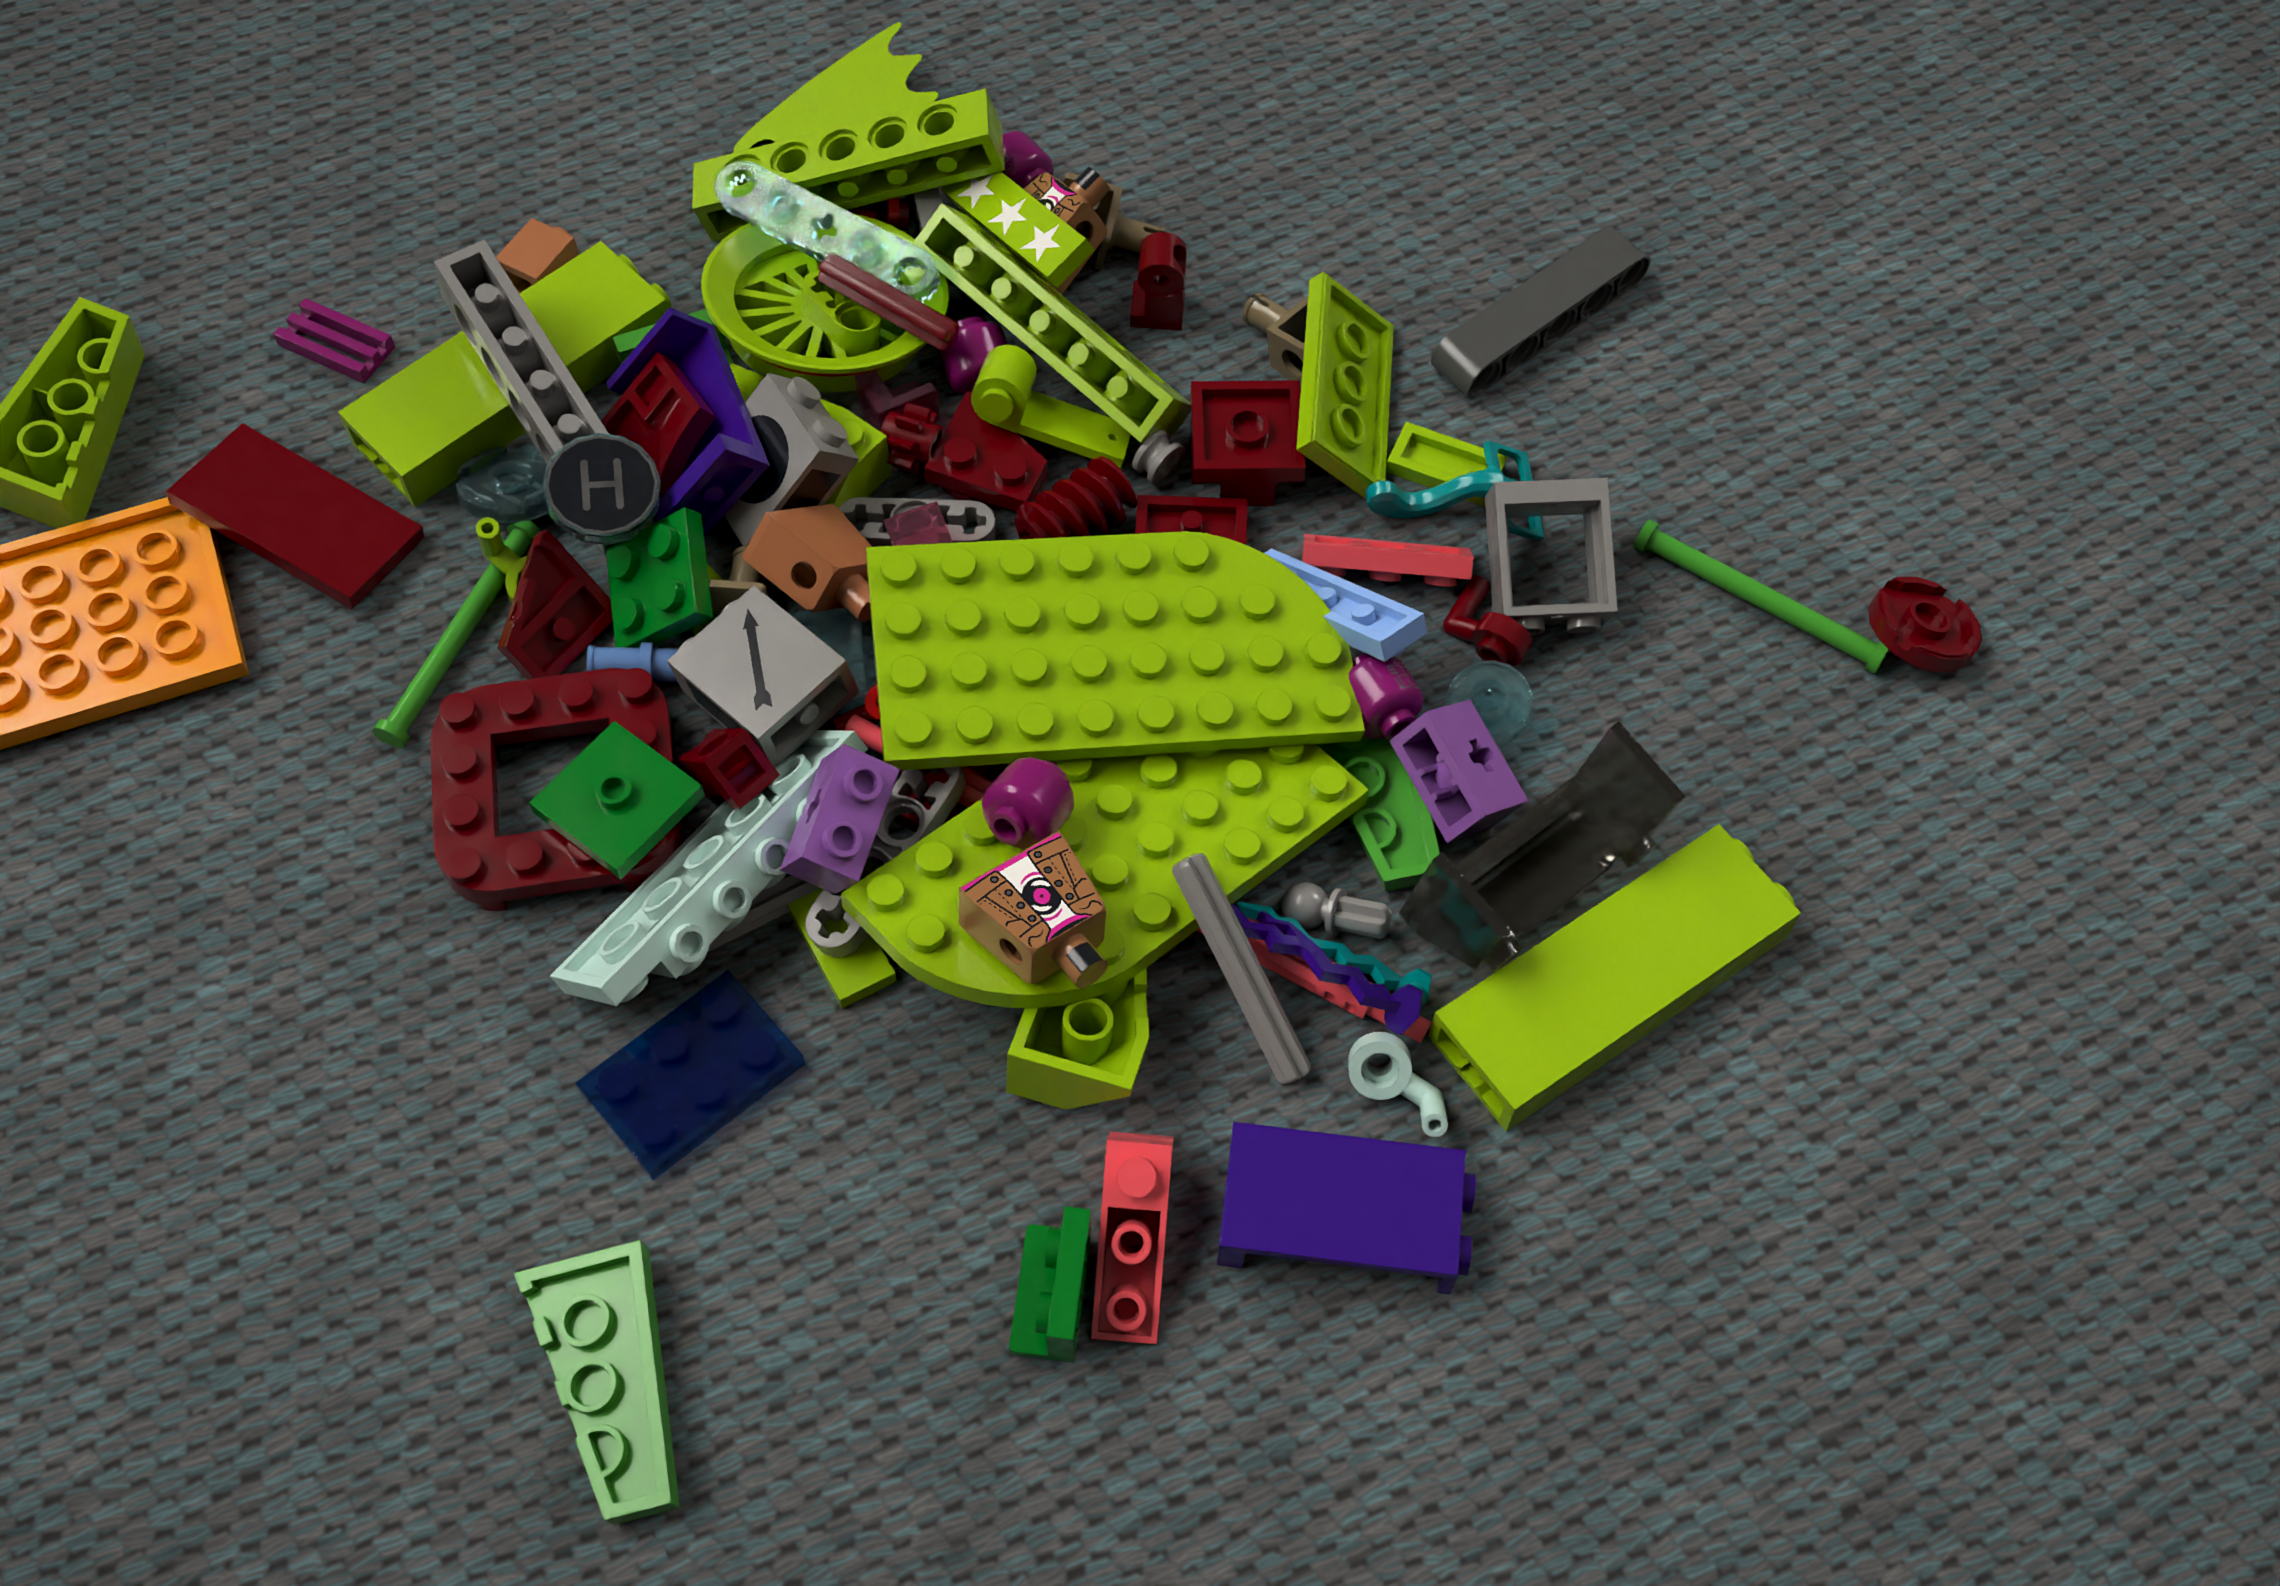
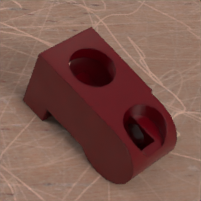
(1160, 283)
(729, 766)

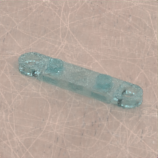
(796, 215)

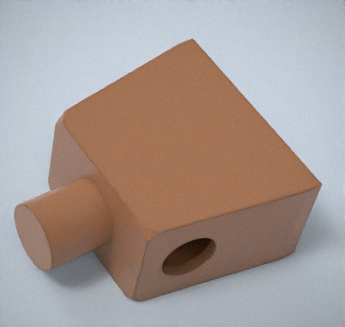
(813, 558)

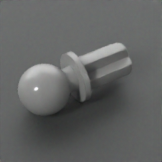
(1312, 907)

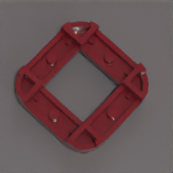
(465, 790)

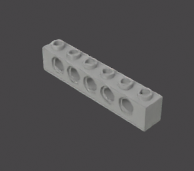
(516, 351)

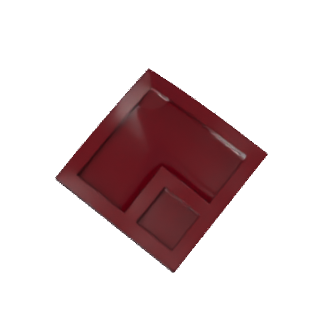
(662, 417)

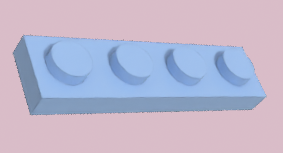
(1360, 615)

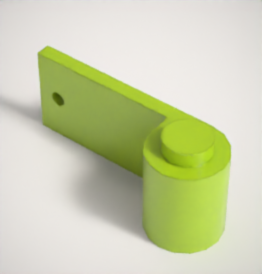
(1006, 400)

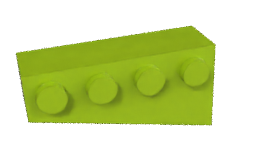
(67, 415)

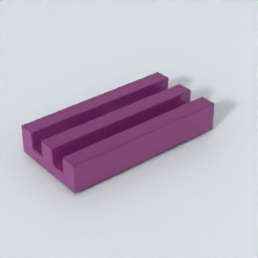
(290, 340)

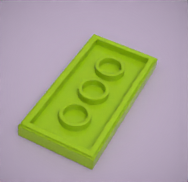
(1345, 385)

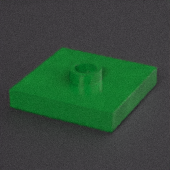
(617, 799)

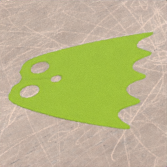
(850, 90)

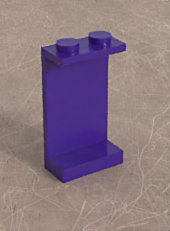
(729, 451)
(1346, 1202)

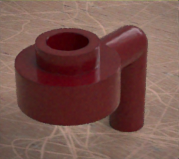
(1495, 635)

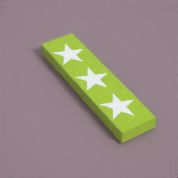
(1022, 225)

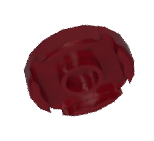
(1924, 625)

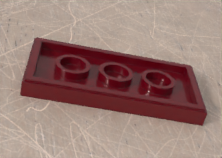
(296, 515)

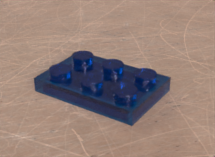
(690, 1074)

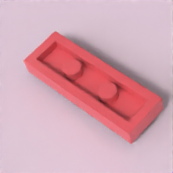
(1388, 559)

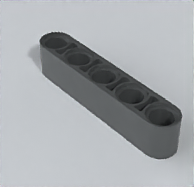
(1538, 310)

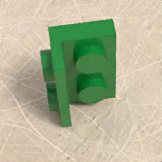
(1052, 1288)

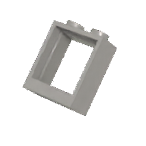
(1554, 498)

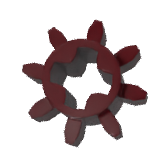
(911, 436)

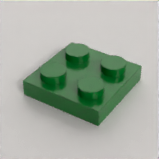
(659, 581)

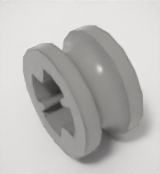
(1158, 457)

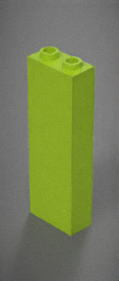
(450, 408)
(1612, 976)

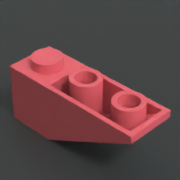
(1132, 1237)

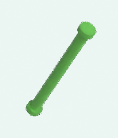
(1761, 596)
(395, 727)

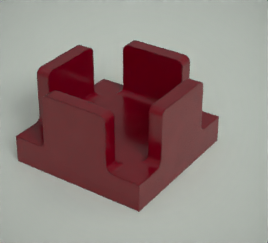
(1246, 437)

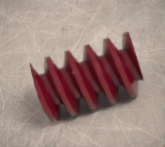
(1078, 503)

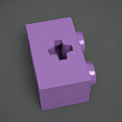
(1458, 770)
(840, 819)

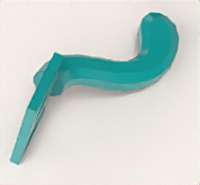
(1390, 501)

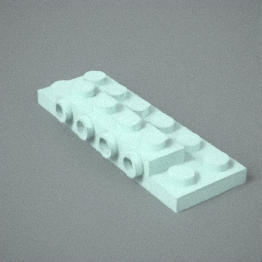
(700, 887)

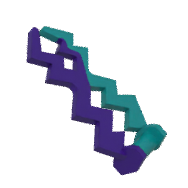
(1400, 1008)

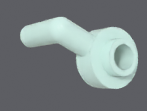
(1395, 1079)

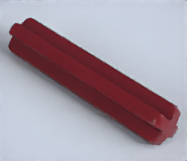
(888, 302)

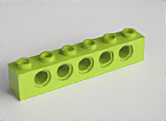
(868, 158)
(1052, 325)

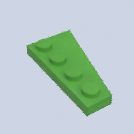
(1394, 821)
(606, 1355)

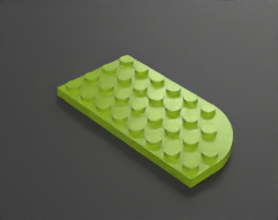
(1100, 650)
(1128, 831)

